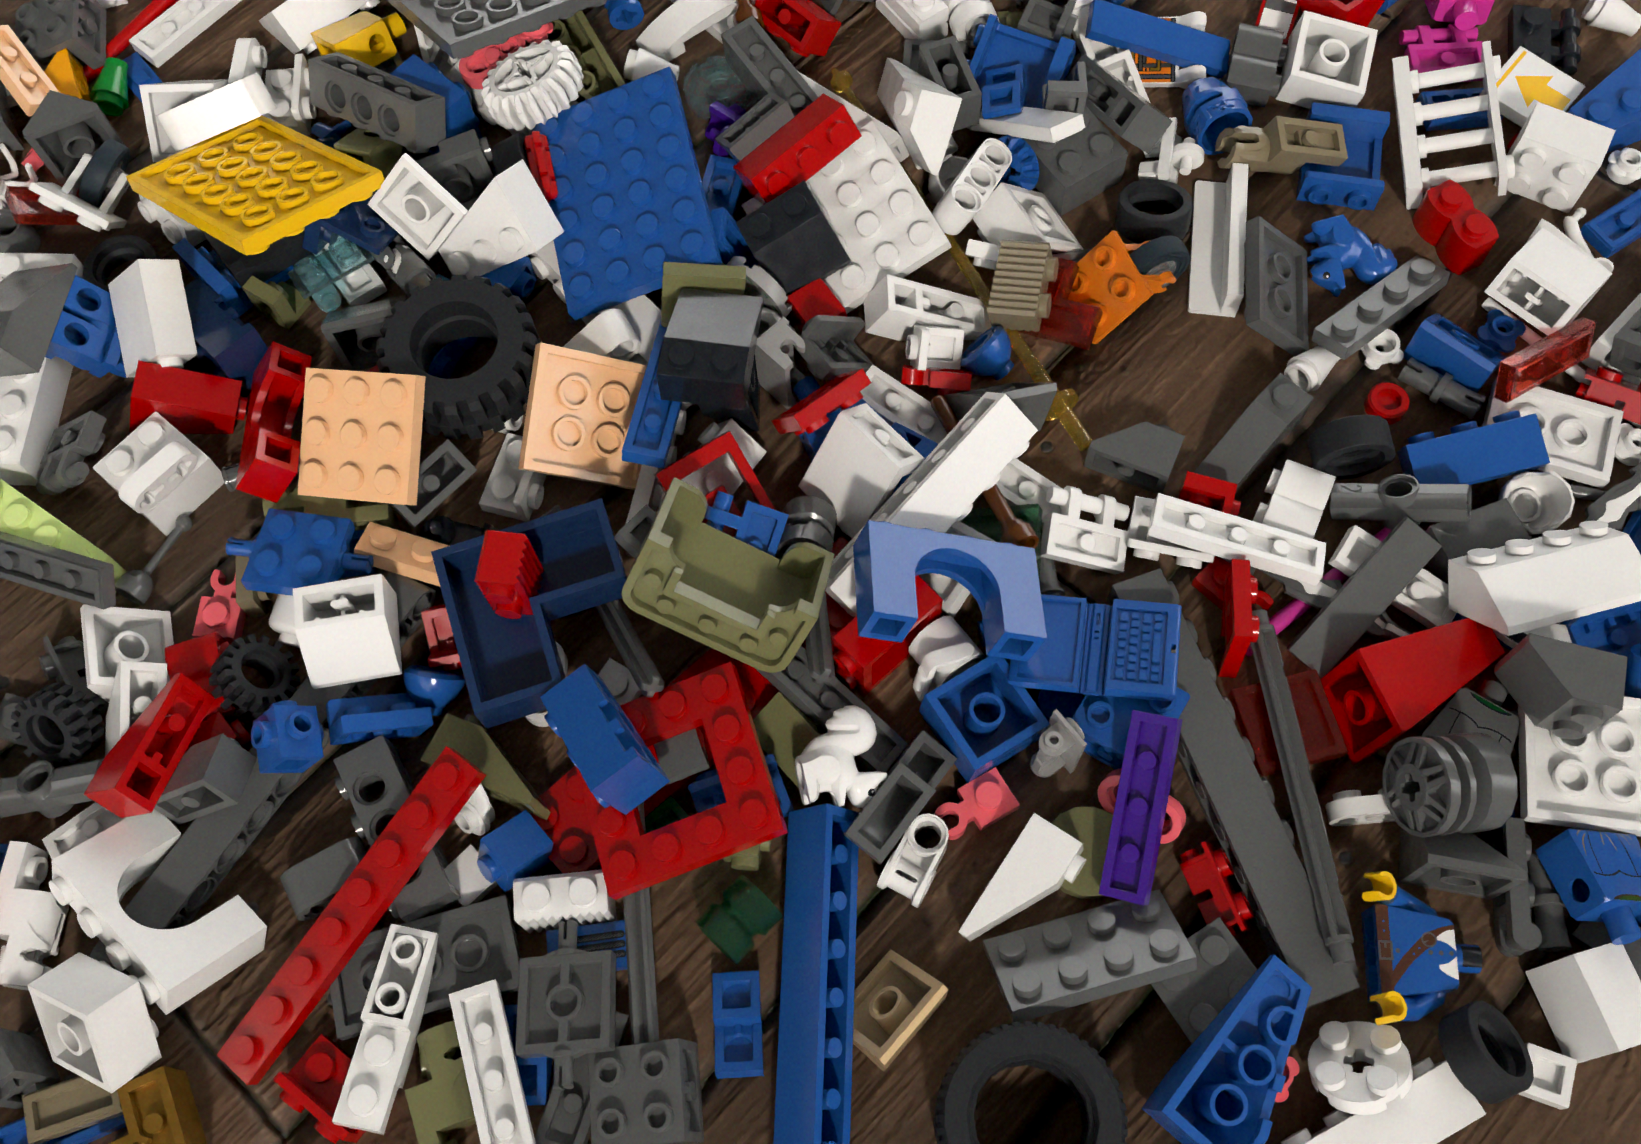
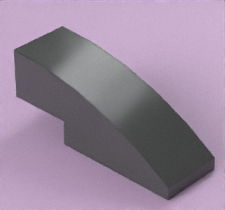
(900, 796)

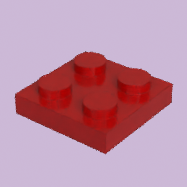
(811, 411)

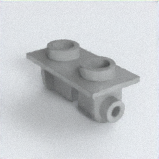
(1058, 746)

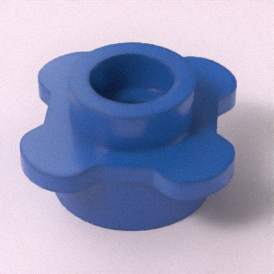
(1494, 337)

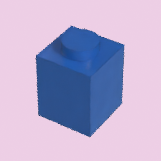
(514, 851)

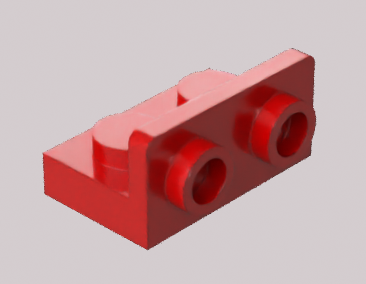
(317, 1086)

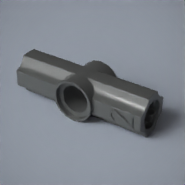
(1399, 498)
(46, 788)

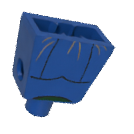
(1597, 878)

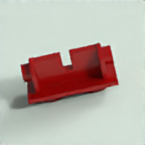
(1608, 387)
(1211, 873)

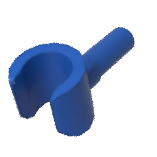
(330, 135)

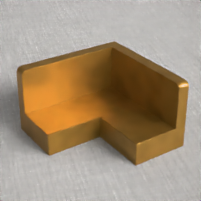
(160, 1109)

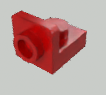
(1210, 493)

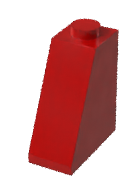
(186, 399)

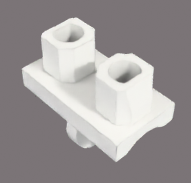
(1172, 155)

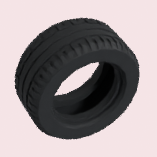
(1039, 1047)

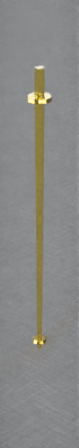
(1064, 400)

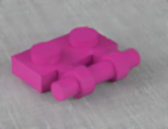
(1440, 47)

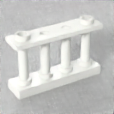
(1415, 147)

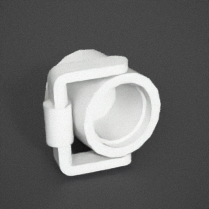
(942, 653)

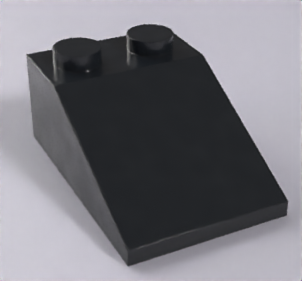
(710, 348)

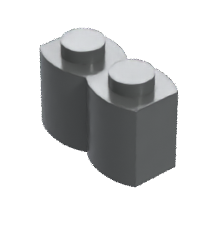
(1254, 63)

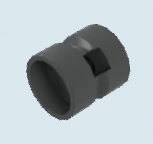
(808, 521)

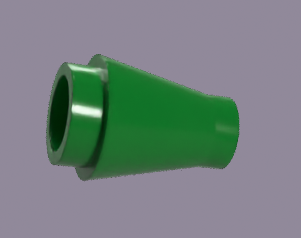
(111, 87)

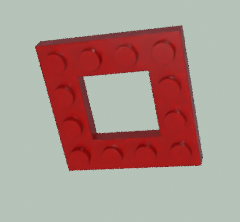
(746, 819)

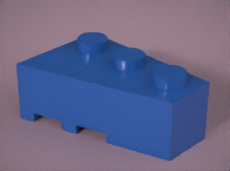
(1616, 103)
(602, 741)

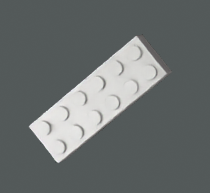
(32, 401)

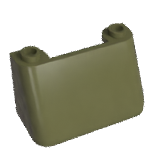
(724, 587)

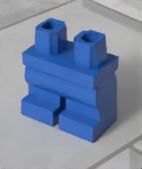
(88, 331)

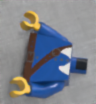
(1409, 953)

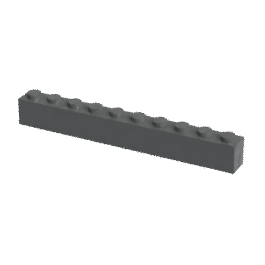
(1243, 812)

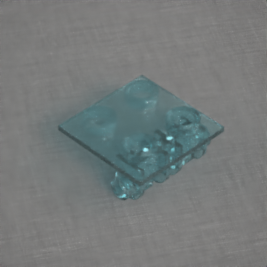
(316, 275)

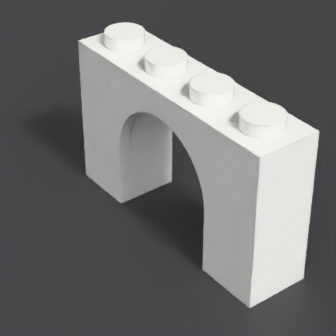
(167, 962)

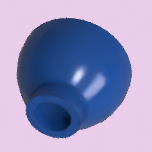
(989, 354)
(433, 686)

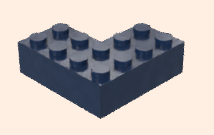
(517, 660)

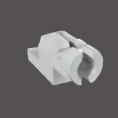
(28, 917)

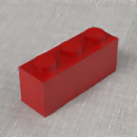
(798, 149)

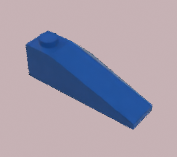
(1236, 1066)

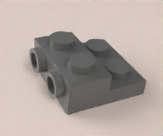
(462, 165)

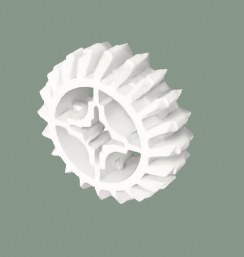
(532, 85)

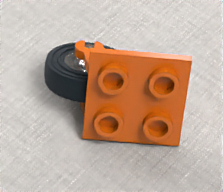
(1126, 275)

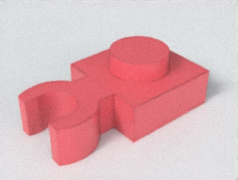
(220, 611)
(982, 801)

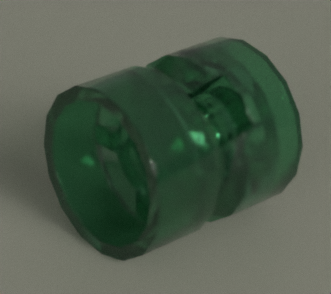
(738, 919)

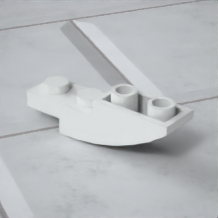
(389, 1029)

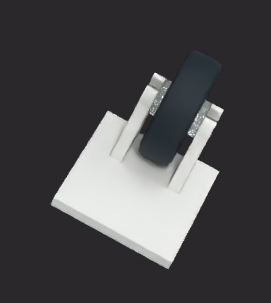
(100, 184)

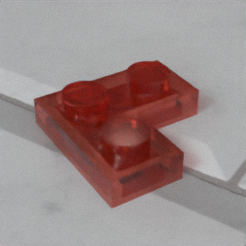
(1068, 320)

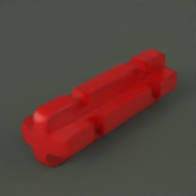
(541, 164)

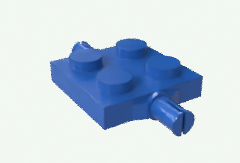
(298, 552)

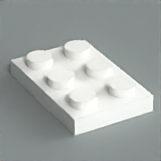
(1576, 432)

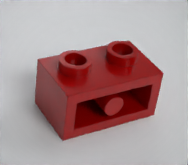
(801, 24)

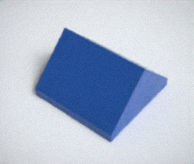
(1453, 350)

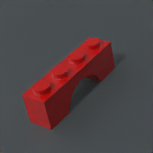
(268, 453)

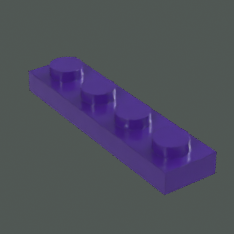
(1140, 807)

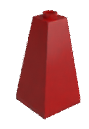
(1401, 680)

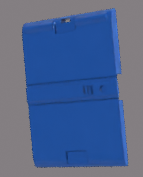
(1105, 649)

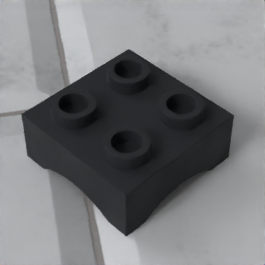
(263, 266)

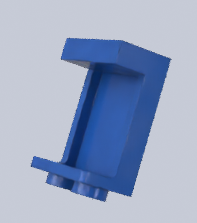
(1006, 46)
(1356, 180)

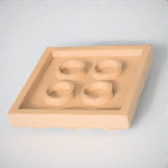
(580, 416)
(361, 435)

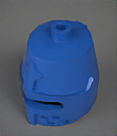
(1210, 108)

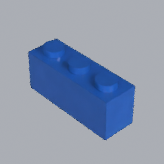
(1475, 452)

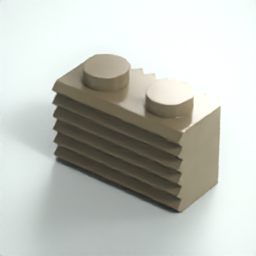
(1021, 285)

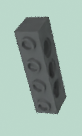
(377, 101)
(359, 774)

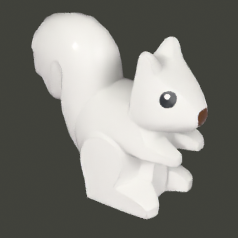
(830, 764)

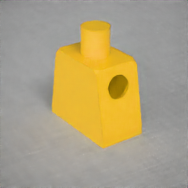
(361, 37)

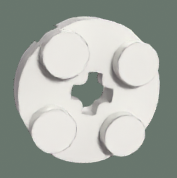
(1355, 1041)

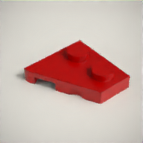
(1237, 621)

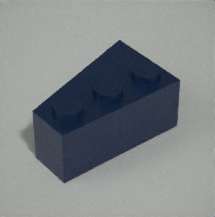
(222, 337)

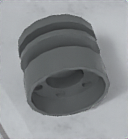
(1449, 784)

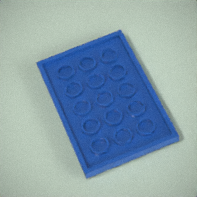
(626, 193)

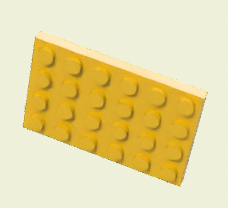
(256, 184)

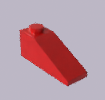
(150, 750)

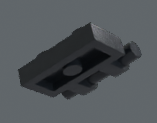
(1534, 31)

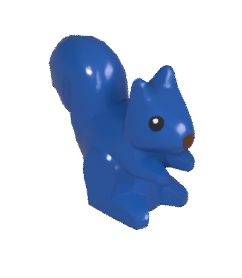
(1345, 248)

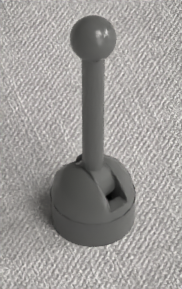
(138, 584)

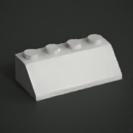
(296, 19)
(1546, 578)

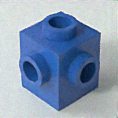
(287, 738)

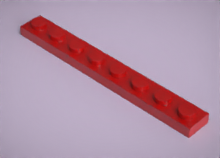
(350, 916)

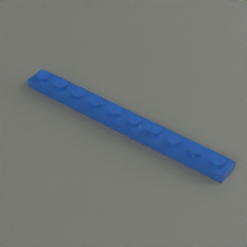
(653, 418)

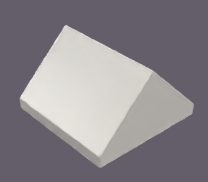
(417, 206)
(121, 636)
(1591, 1001)

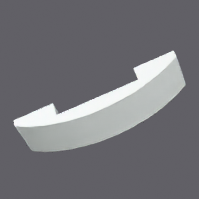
(681, 22)

